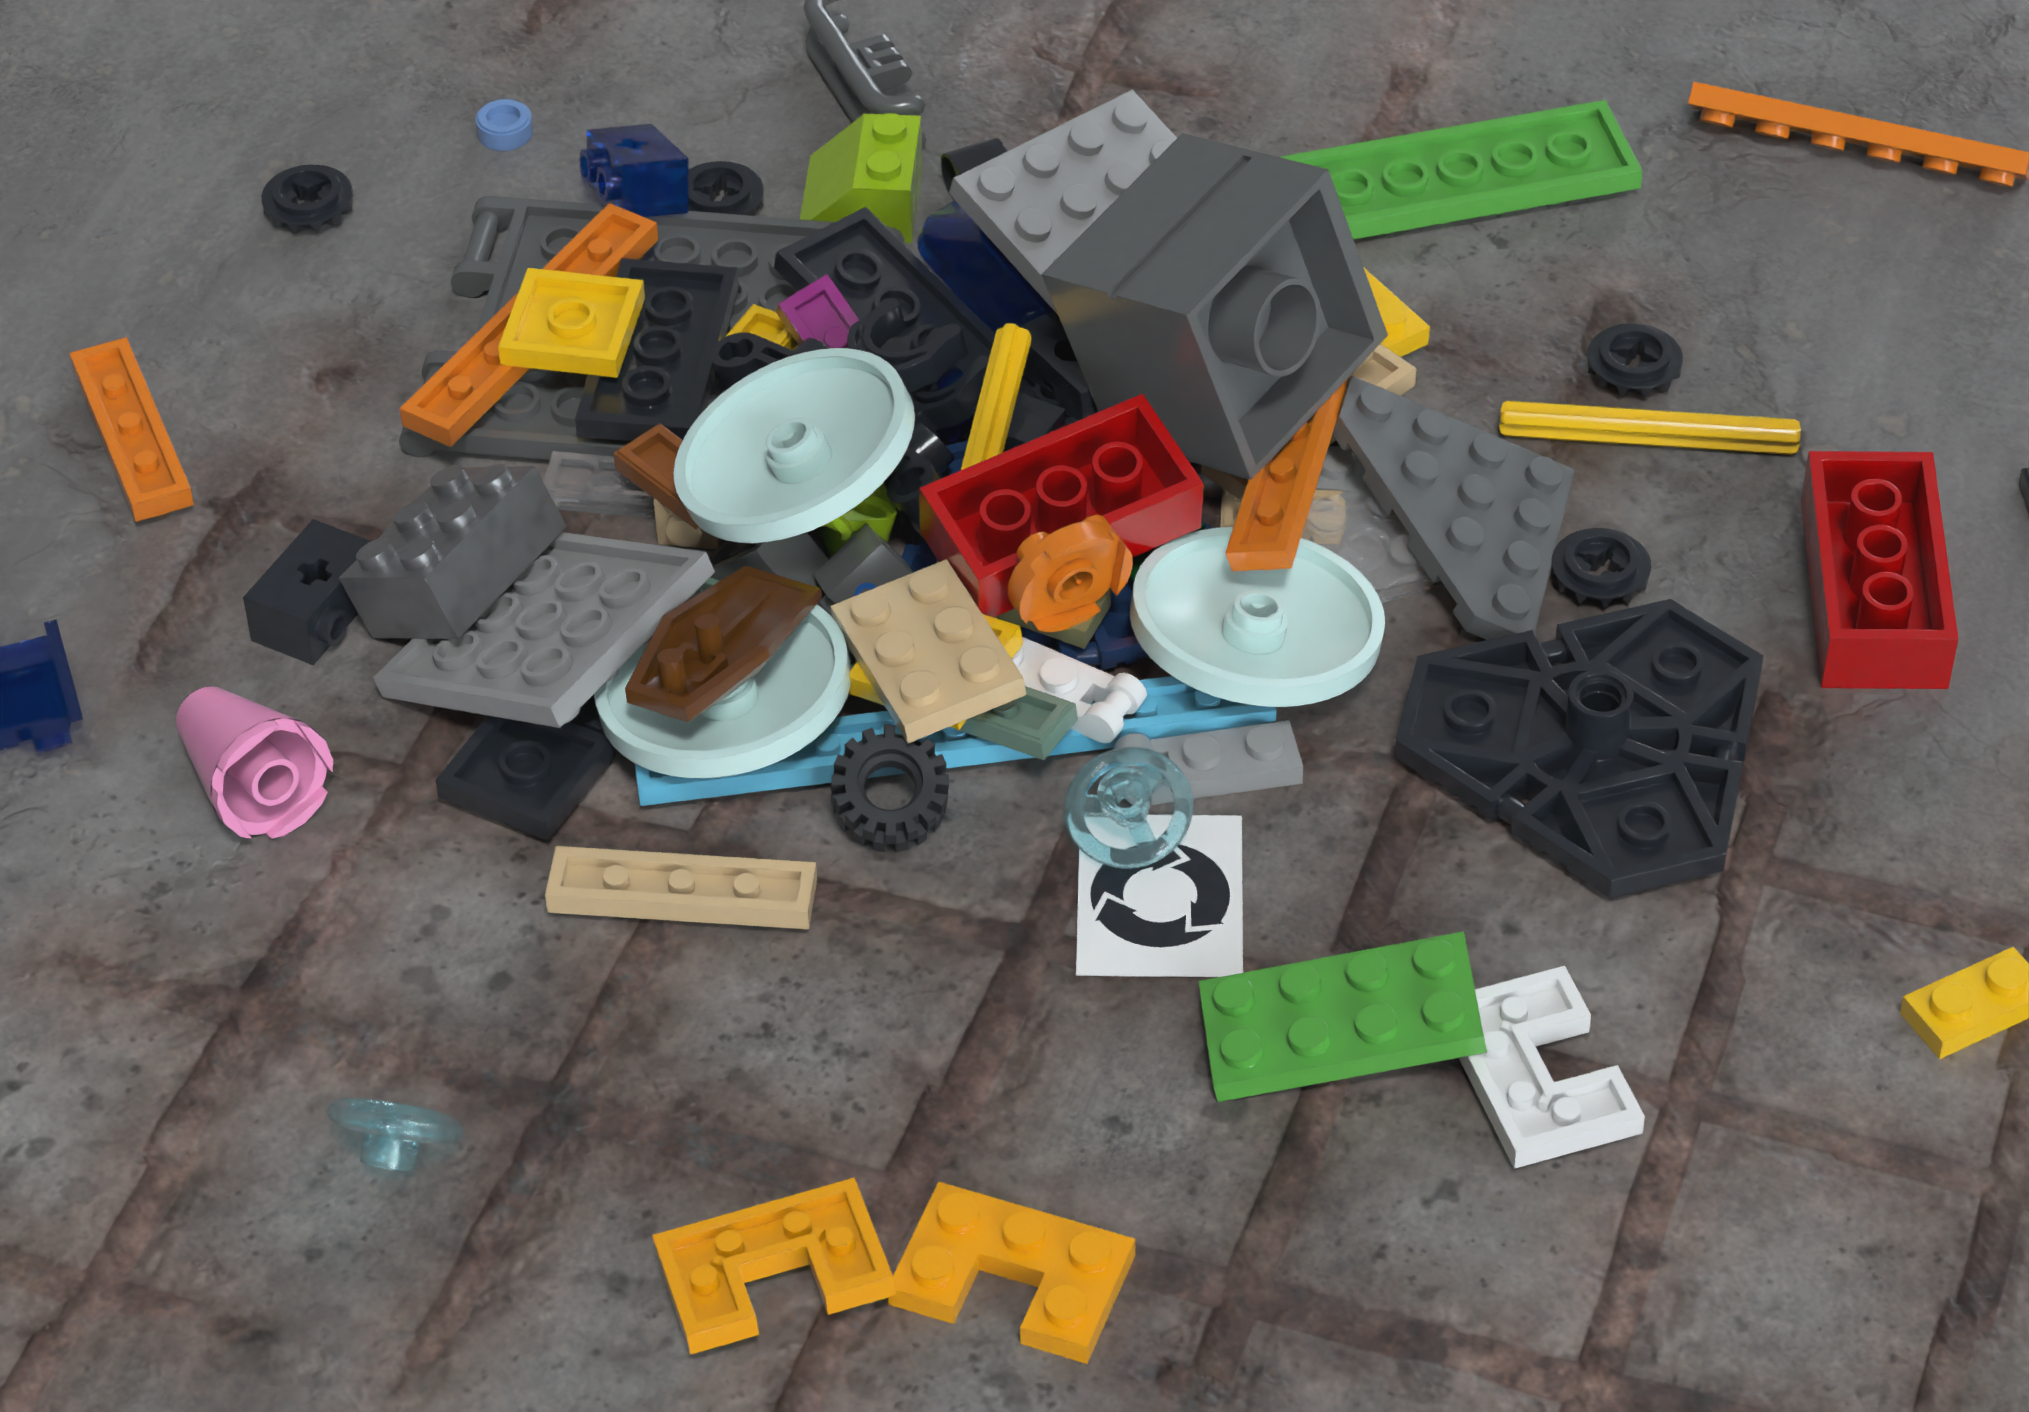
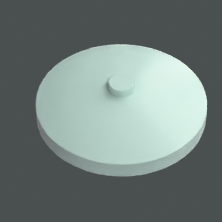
(794, 445)
(1256, 632)
(753, 726)

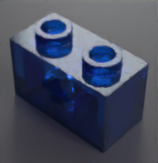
(636, 170)

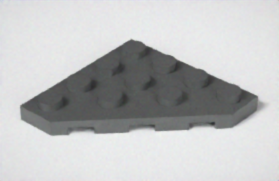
(1472, 502)

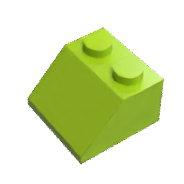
(869, 166)

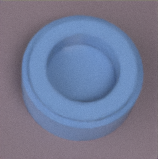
(504, 125)

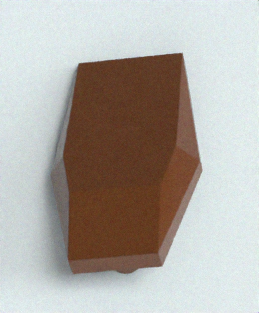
(718, 642)

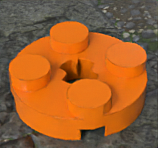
(1067, 573)

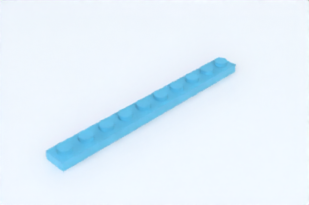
(1168, 711)

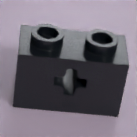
(299, 599)

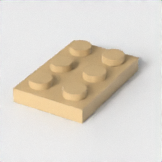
(928, 651)

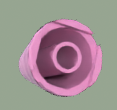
(254, 762)

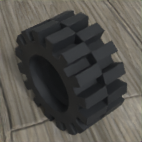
(884, 825)

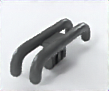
(858, 69)

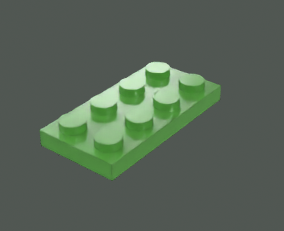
(1341, 1017)

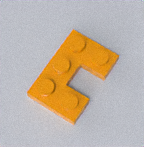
(816, 1228)
(1069, 1262)

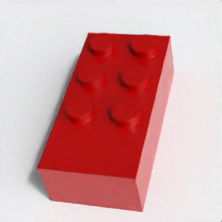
(1102, 465)
(1878, 570)

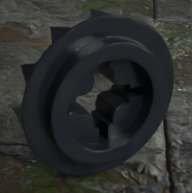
(308, 184)
(741, 184)
(1619, 344)
(1589, 550)

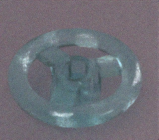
(1123, 783)
(393, 1129)

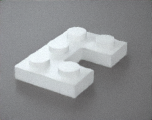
(1525, 1106)

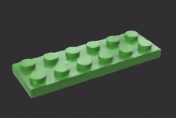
(1479, 168)

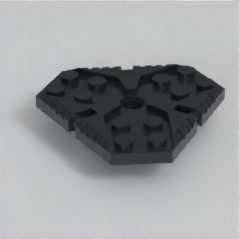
(1617, 749)

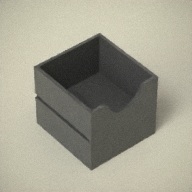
(1219, 298)

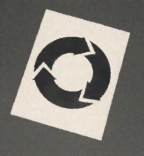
(1167, 915)

